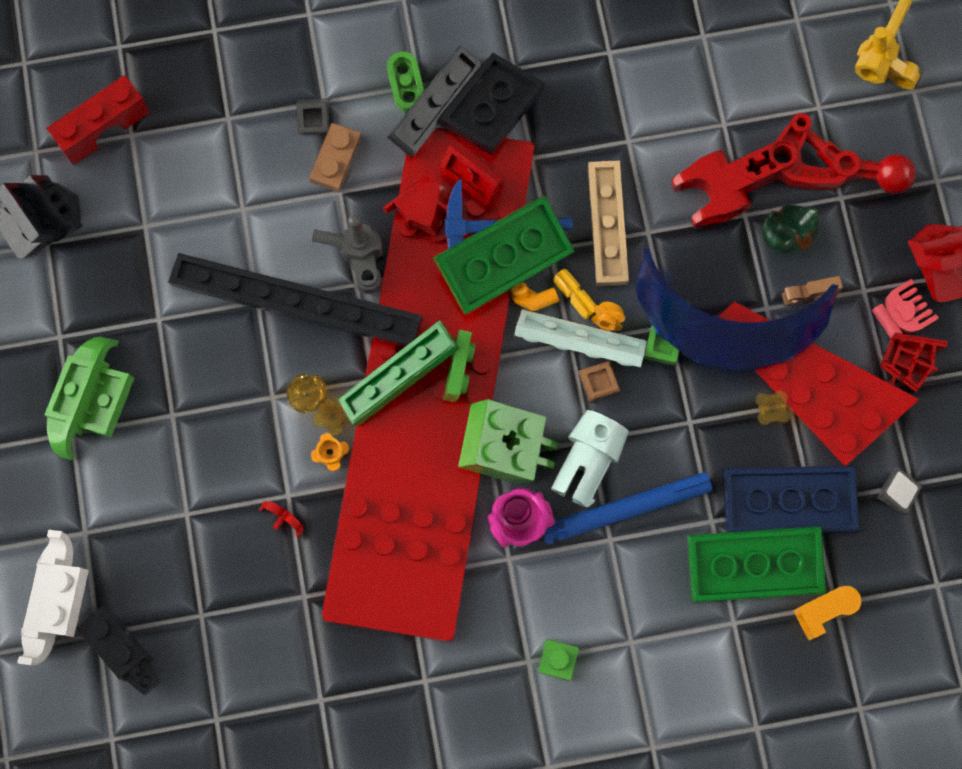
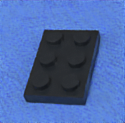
(492, 103)

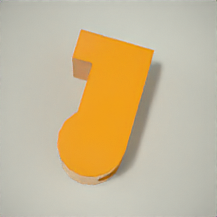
(837, 603)

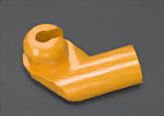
(531, 300)

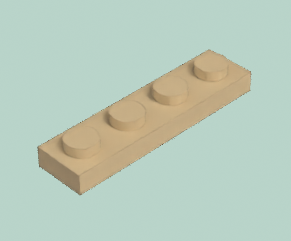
(608, 223)

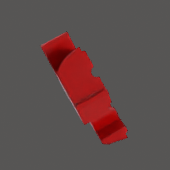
(422, 205)
(911, 359)

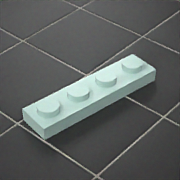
(580, 338)

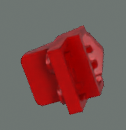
(939, 256)

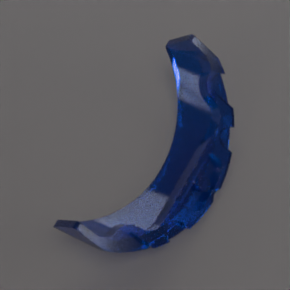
(722, 341)

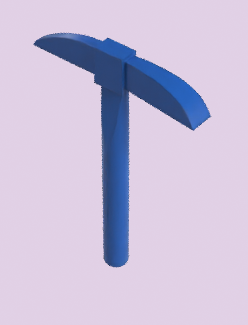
(457, 227)

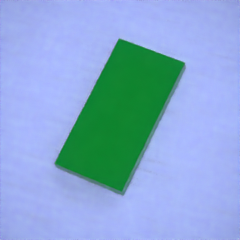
(504, 254)
(756, 564)

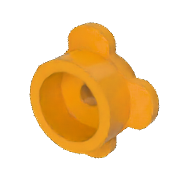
(608, 316)
(320, 453)

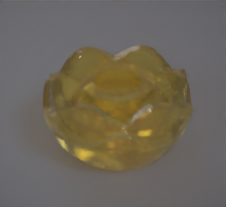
(302, 384)

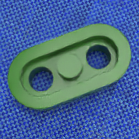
(404, 84)

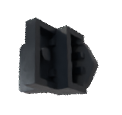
(37, 214)

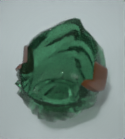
(791, 229)

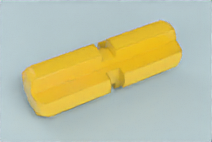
(571, 288)

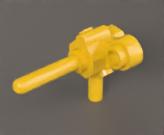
(880, 52)

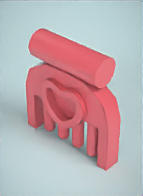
(899, 314)

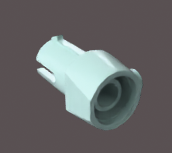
(595, 446)

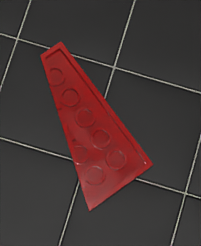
(831, 395)

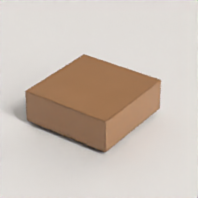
(599, 381)

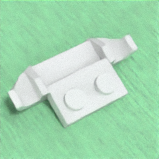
(53, 599)

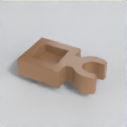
(810, 291)

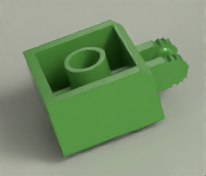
(505, 442)

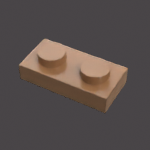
(335, 157)

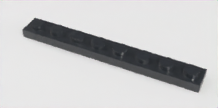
(295, 300)

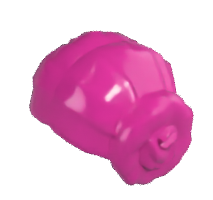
(520, 517)

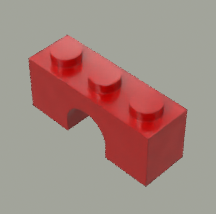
(80, 128)

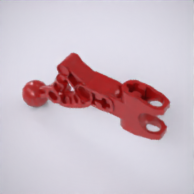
(730, 182)

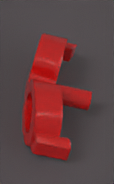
(283, 516)

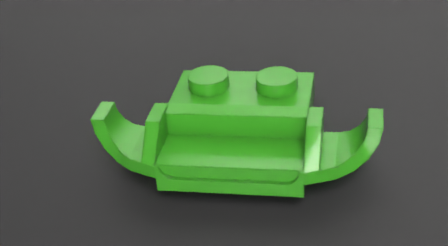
(86, 396)

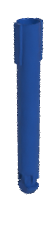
(628, 507)

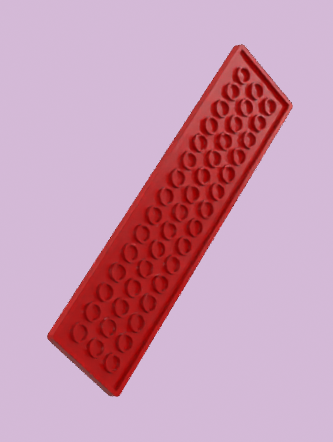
(404, 496)

